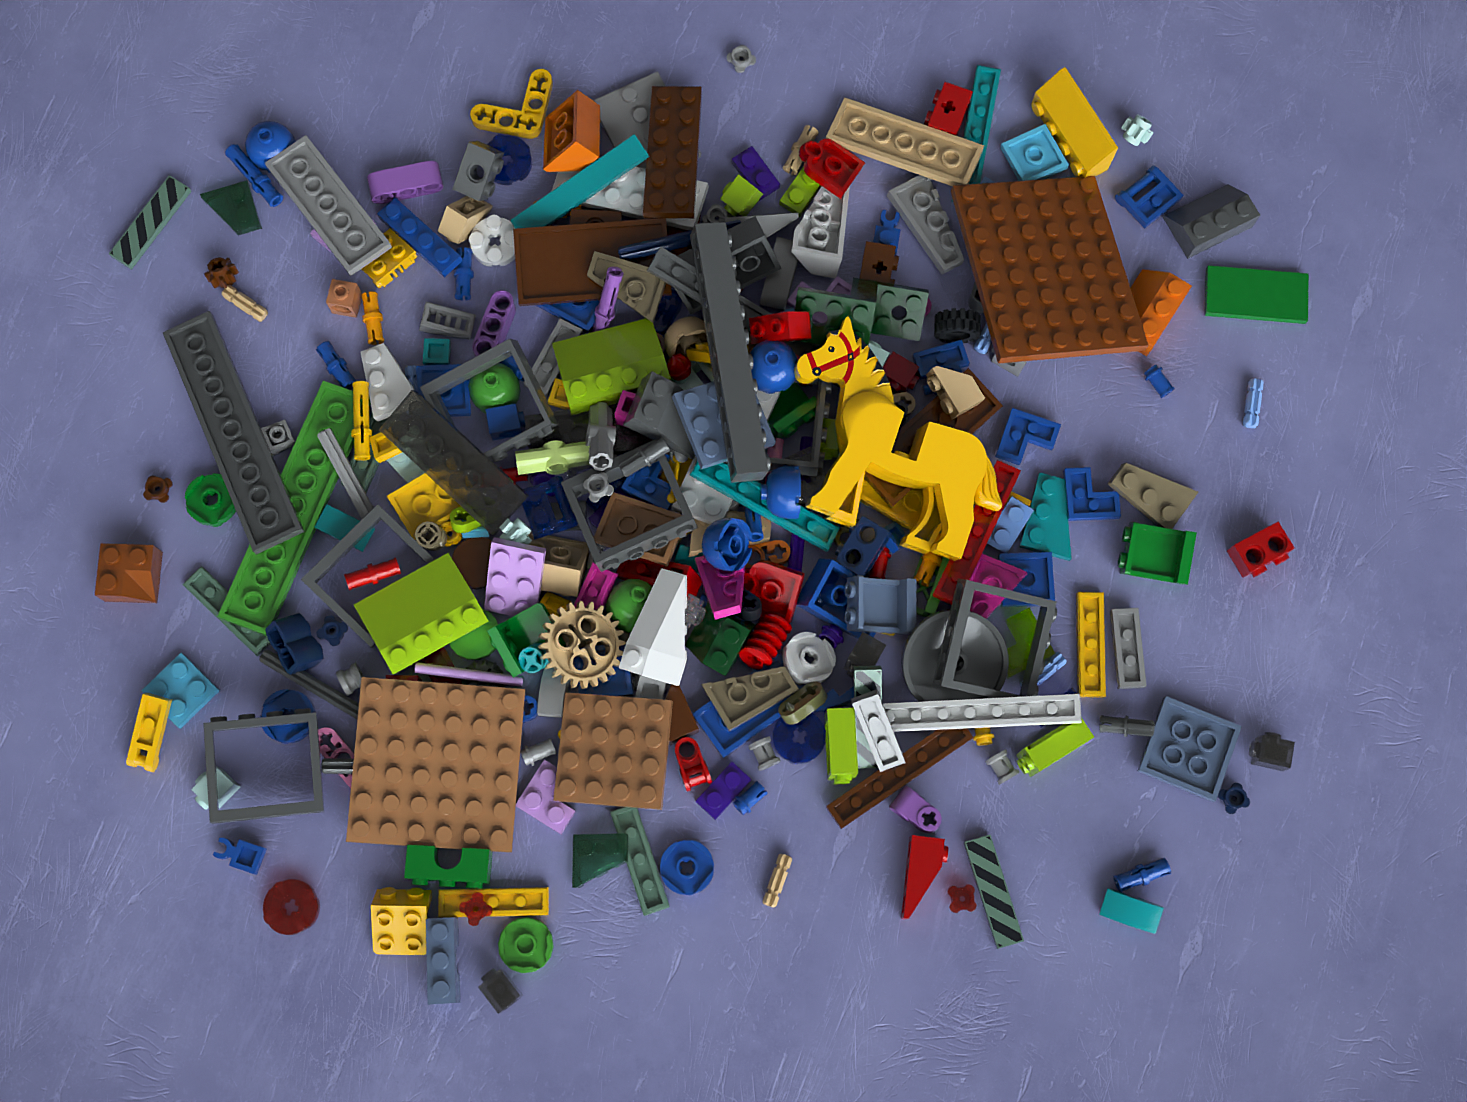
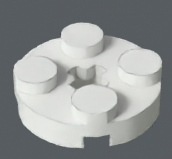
(480, 240)
(796, 665)

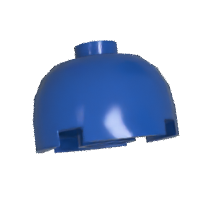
(267, 141)
(773, 366)
(783, 492)
(727, 544)

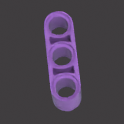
(405, 182)
(494, 316)

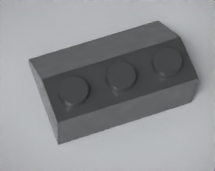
(1211, 219)

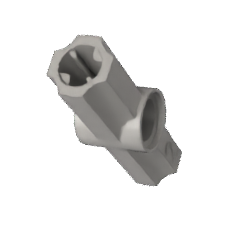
(600, 436)

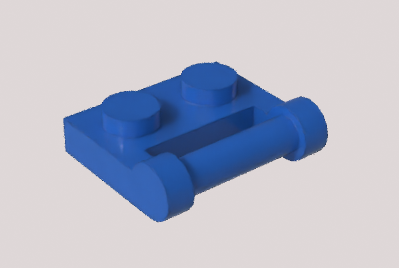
(1153, 203)

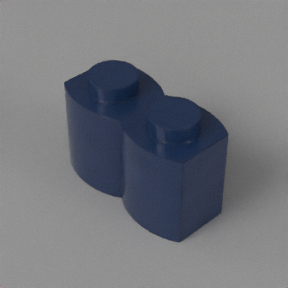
(294, 643)

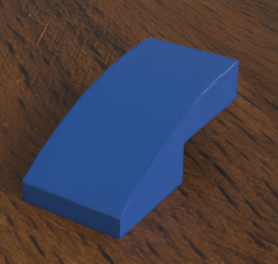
(836, 701)

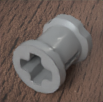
(764, 753)
(1002, 767)

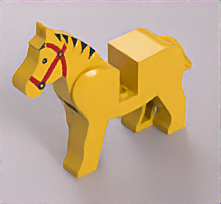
(941, 462)

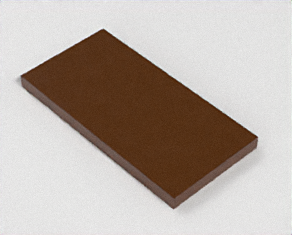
(556, 259)

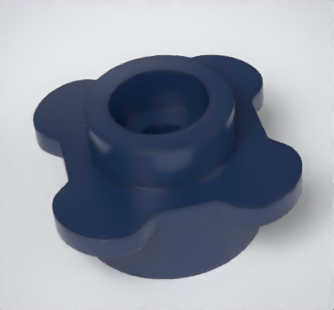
(332, 638)
(1241, 798)

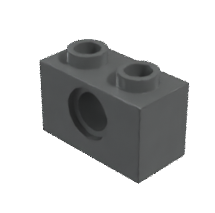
(467, 179)

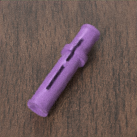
(605, 310)

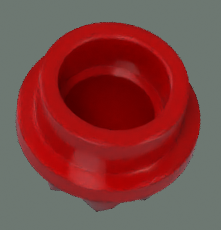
(679, 367)

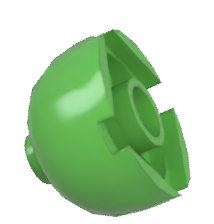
(494, 387)
(627, 602)

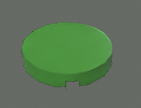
(477, 643)
(525, 945)

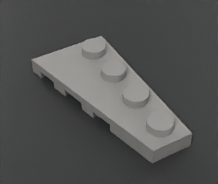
(924, 216)

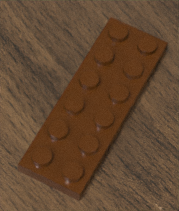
(672, 152)
(933, 412)

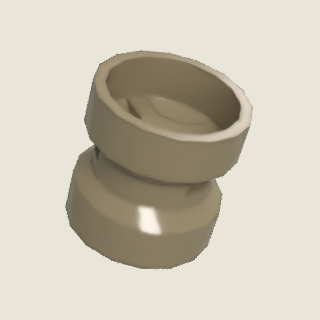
(434, 539)

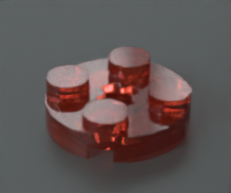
(276, 914)

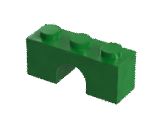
(423, 866)

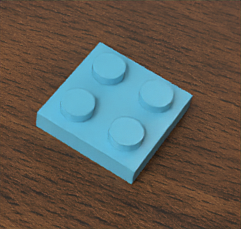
(1034, 155)
(185, 686)

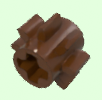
(221, 272)

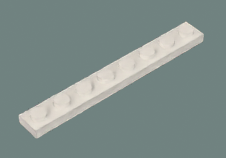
(984, 712)

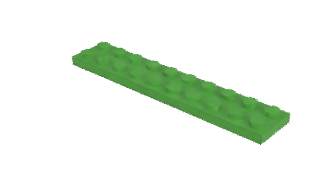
(310, 480)

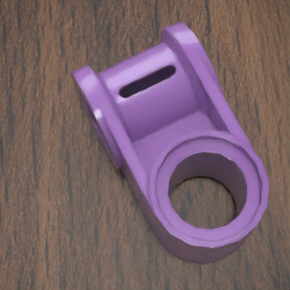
(912, 806)

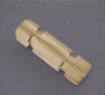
(245, 303)
(777, 880)

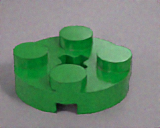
(197, 503)

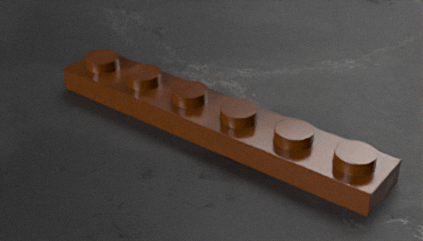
(885, 783)

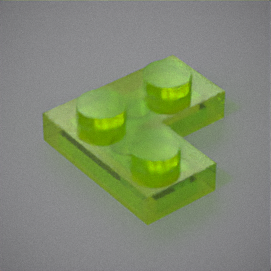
(1022, 628)

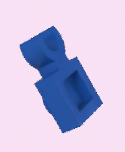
(887, 232)
(243, 856)

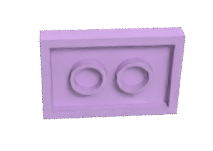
(513, 576)

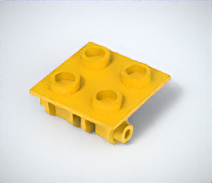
(384, 265)

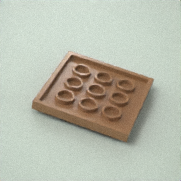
(613, 751)

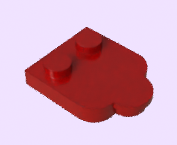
(830, 165)
(775, 586)

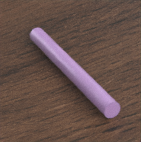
(468, 674)

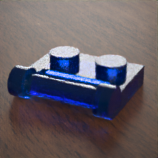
(540, 513)

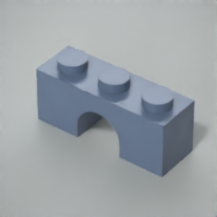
(441, 949)

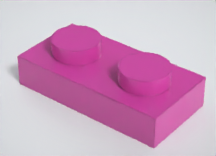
(596, 587)

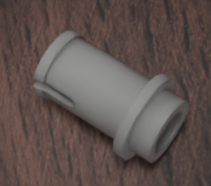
(538, 751)

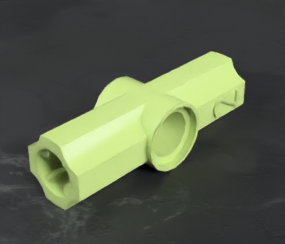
(553, 457)

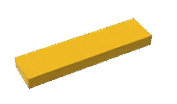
(1090, 644)
(503, 901)

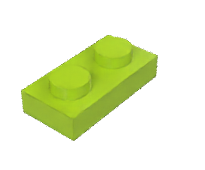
(799, 194)

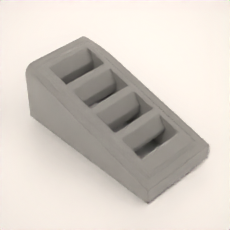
(436, 328)

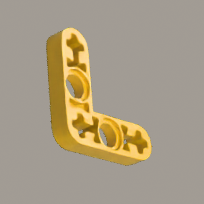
(526, 115)

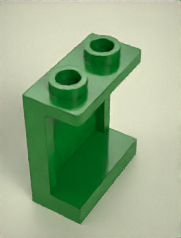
(1157, 553)

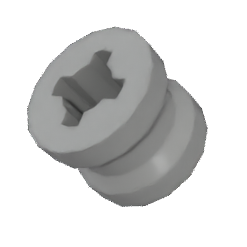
(350, 678)

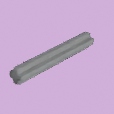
(345, 472)

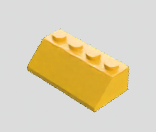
(1074, 125)

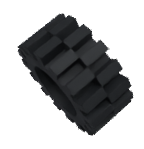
(957, 325)

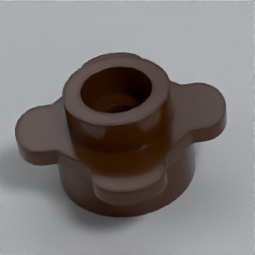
(151, 485)

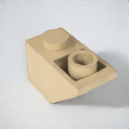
(956, 390)

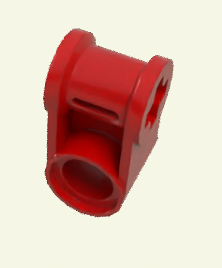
(692, 765)

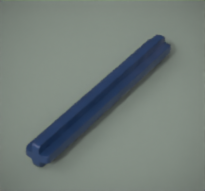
(668, 242)

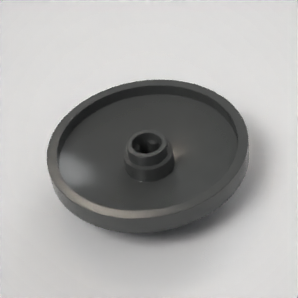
(980, 662)

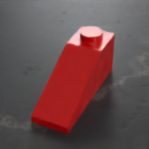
(649, 571)
(922, 866)

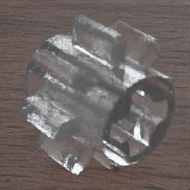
(694, 612)

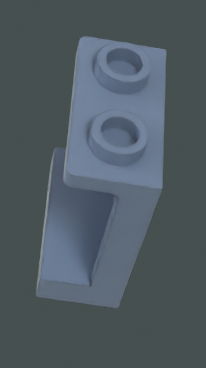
(880, 605)

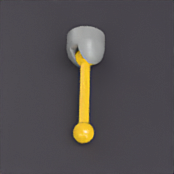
(676, 458)

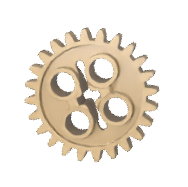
(562, 657)

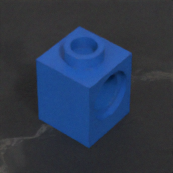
(505, 421)

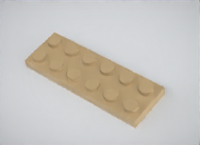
(905, 143)

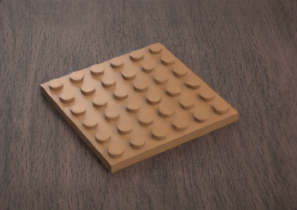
(435, 764)

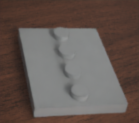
(628, 111)

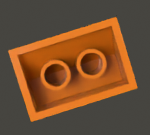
(572, 135)
(1157, 299)

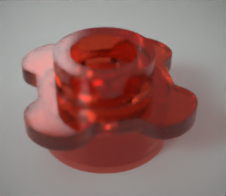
(968, 893)
(483, 909)

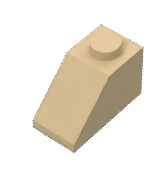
(462, 217)

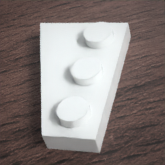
(386, 381)

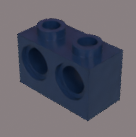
(869, 550)

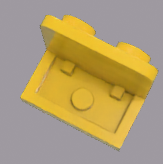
(400, 920)

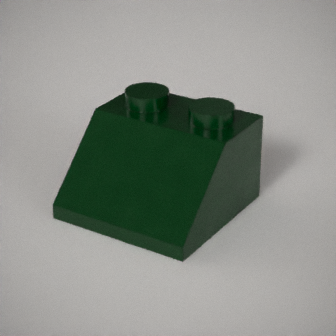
(719, 640)

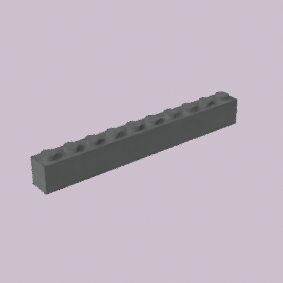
(729, 353)

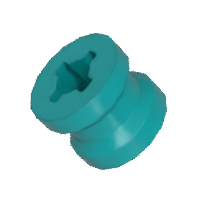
(528, 658)

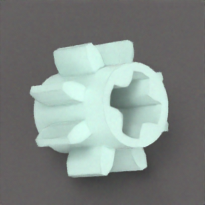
(1137, 130)
(515, 531)

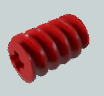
(765, 640)

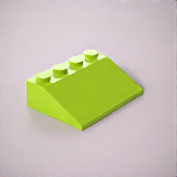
(607, 362)
(420, 613)

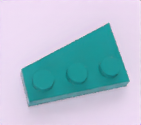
(1048, 524)

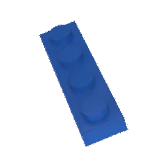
(419, 237)

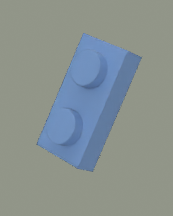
(1010, 524)

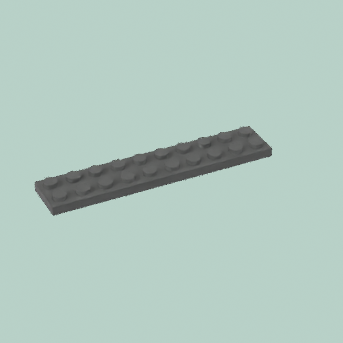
(233, 433)

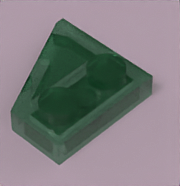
(235, 207)
(597, 855)

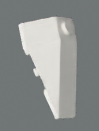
(821, 234)
(658, 636)

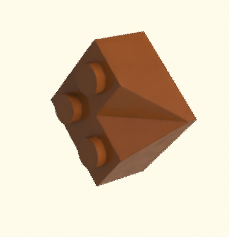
(128, 573)

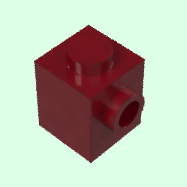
(901, 373)

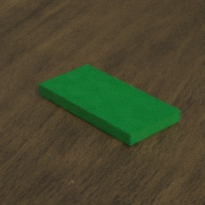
(1256, 294)

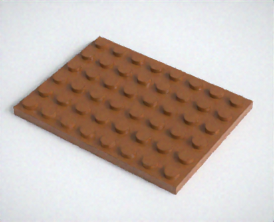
(1047, 269)

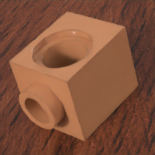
(344, 298)

